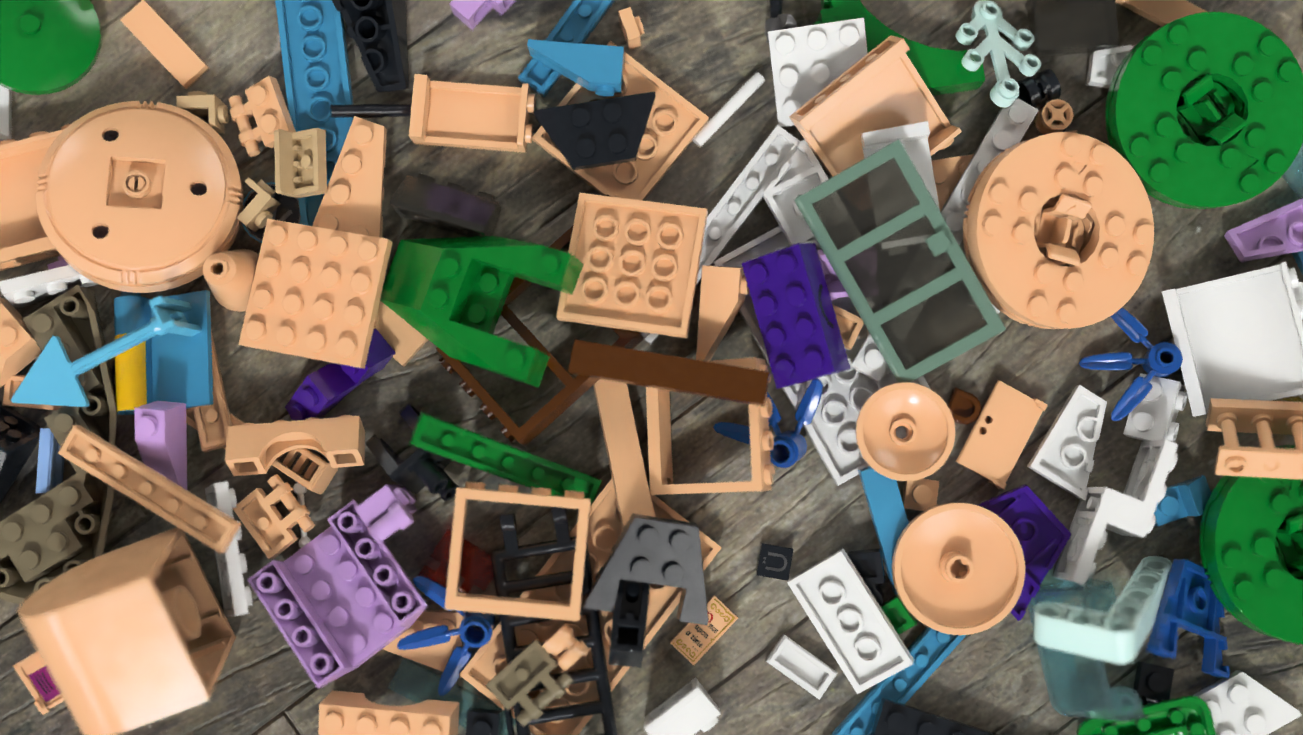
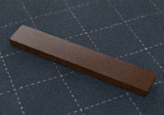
(669, 372)

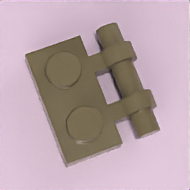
(522, 674)

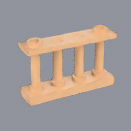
(1264, 419)

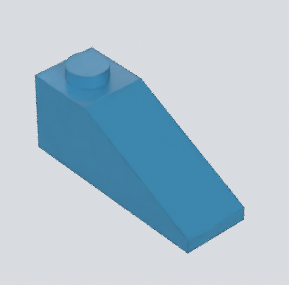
(589, 65)

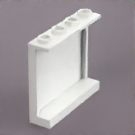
(1239, 336)

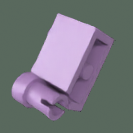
(387, 511)

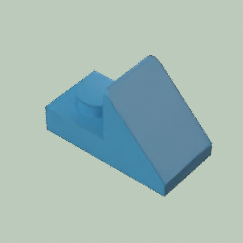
(1183, 500)

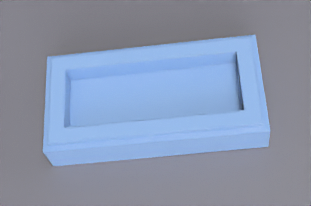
(50, 463)

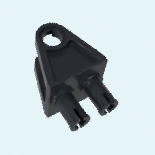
(418, 470)

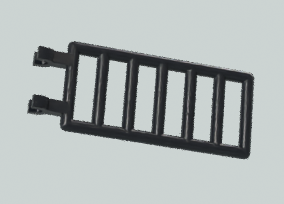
(508, 622)

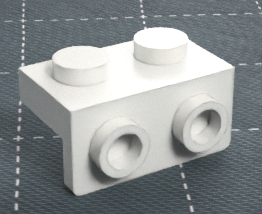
(1157, 413)

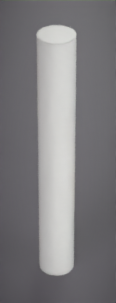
(728, 109)

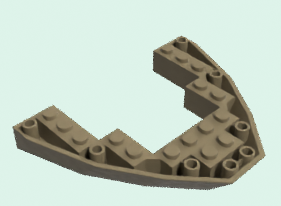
(74, 517)

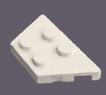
(794, 179)
(1245, 706)

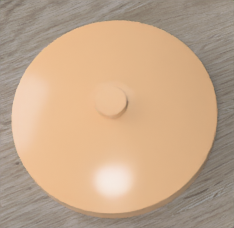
(958, 568)

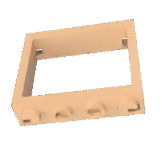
(661, 444)
(511, 605)

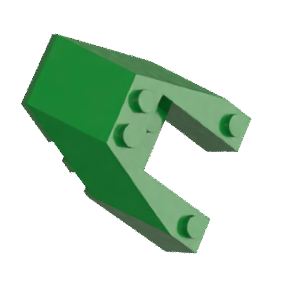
(458, 290)

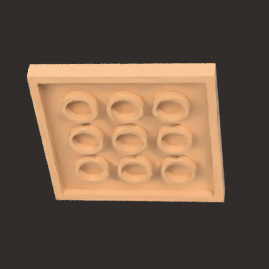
(667, 135)
(636, 264)
(316, 293)

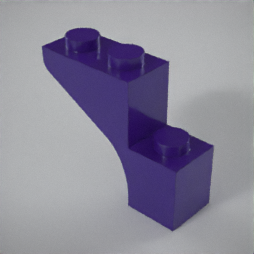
(333, 382)

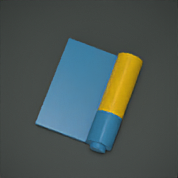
(166, 365)

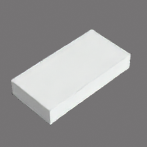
(801, 666)

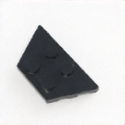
(598, 130)

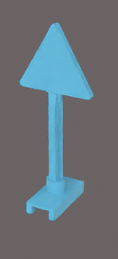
(56, 380)

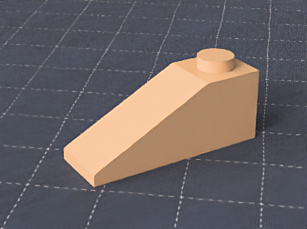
(720, 301)

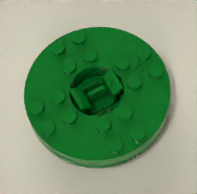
(1207, 110)
(1256, 552)

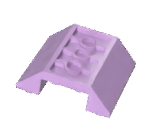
(338, 598)

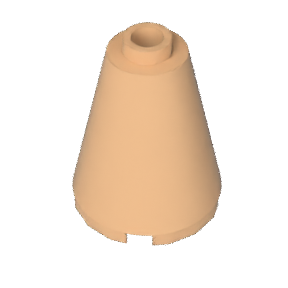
(231, 277)

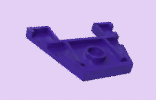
(1038, 533)

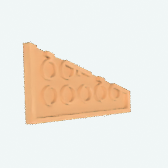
(356, 184)

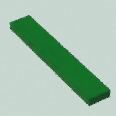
(499, 458)

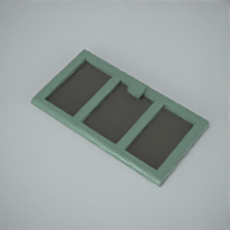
(899, 263)

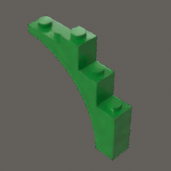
(937, 67)

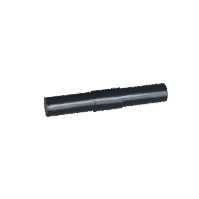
(370, 110)

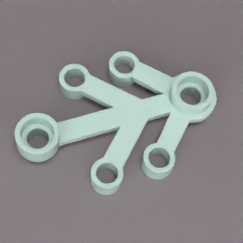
(989, 17)

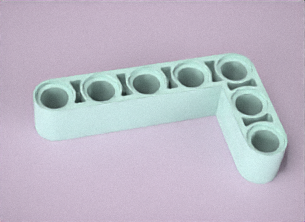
(1106, 636)

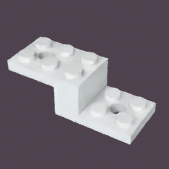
(1118, 512)

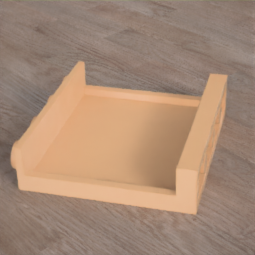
(870, 96)
(20, 227)

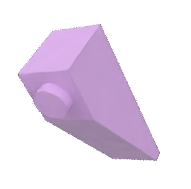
(163, 439)

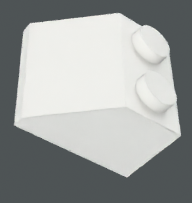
(684, 712)

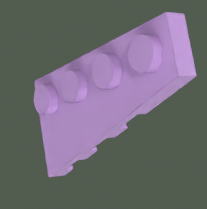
(1270, 234)

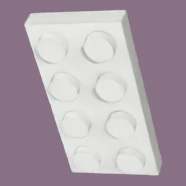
(230, 564)
(850, 621)

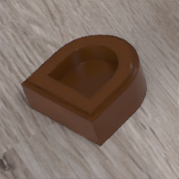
(963, 406)

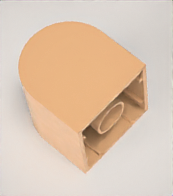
(131, 634)

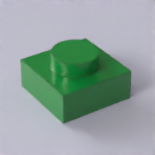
(898, 615)

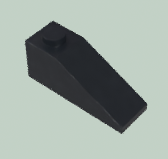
(629, 624)

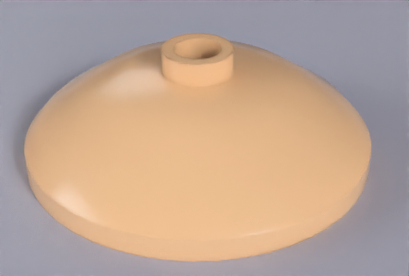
(927, 427)

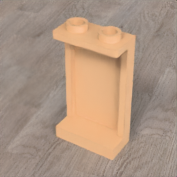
(471, 115)

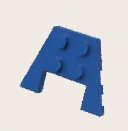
(1195, 608)

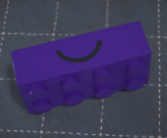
(795, 315)

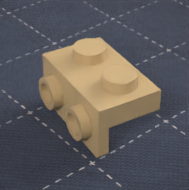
(300, 162)

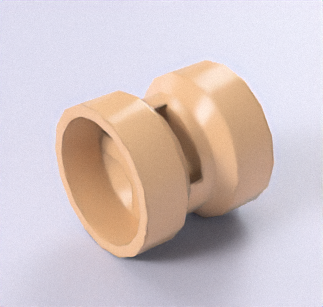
(565, 647)

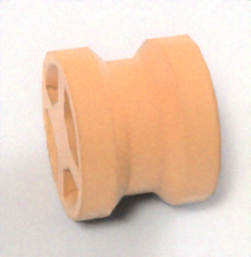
(1059, 111)

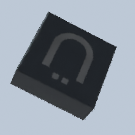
(774, 561)

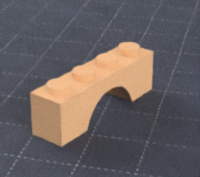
(255, 447)
(355, 715)

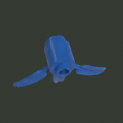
(1123, 361)
(790, 444)
(474, 632)

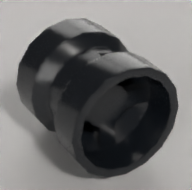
(1040, 88)

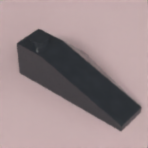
(382, 39)

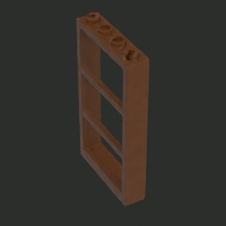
(558, 404)

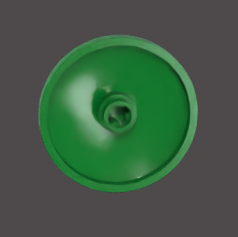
(47, 44)

